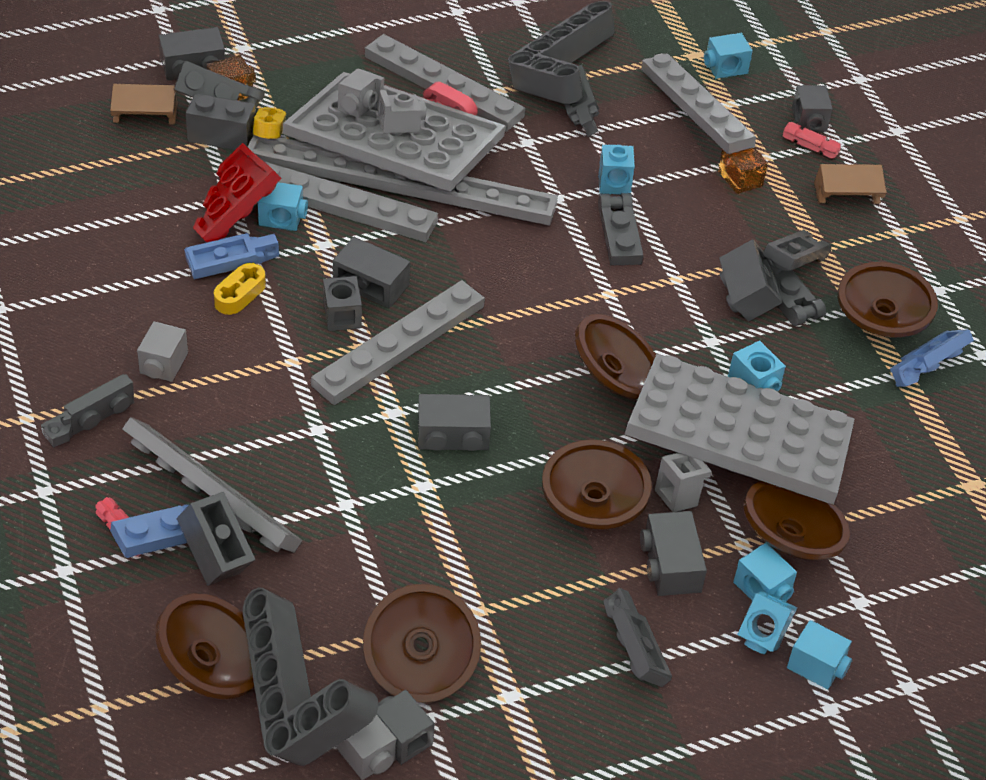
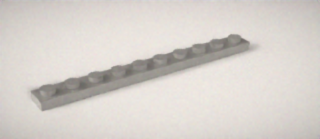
(468, 193)

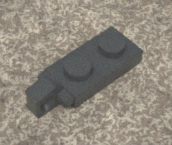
(586, 108)
(89, 410)
(637, 638)

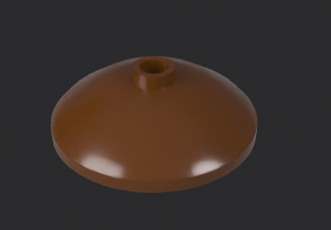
(887, 299)
(614, 354)
(600, 472)
(796, 522)
(428, 614)
(206, 645)

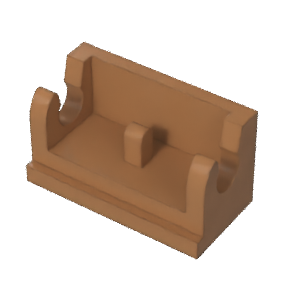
(143, 100)
(850, 180)

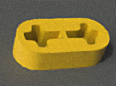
(269, 122)
(242, 290)

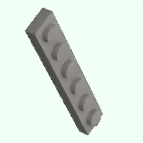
(427, 71)
(698, 103)
(361, 205)
(397, 342)
(199, 477)

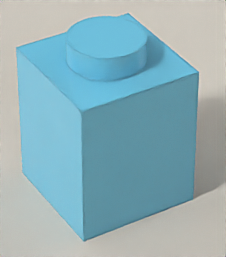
(820, 655)

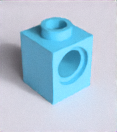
(728, 55)
(616, 169)
(283, 207)
(757, 366)
(765, 572)
(778, 610)

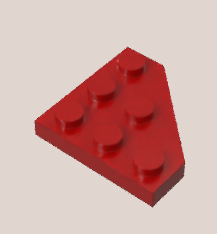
(241, 185)

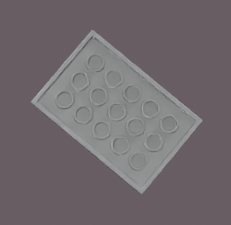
(438, 155)
(742, 427)

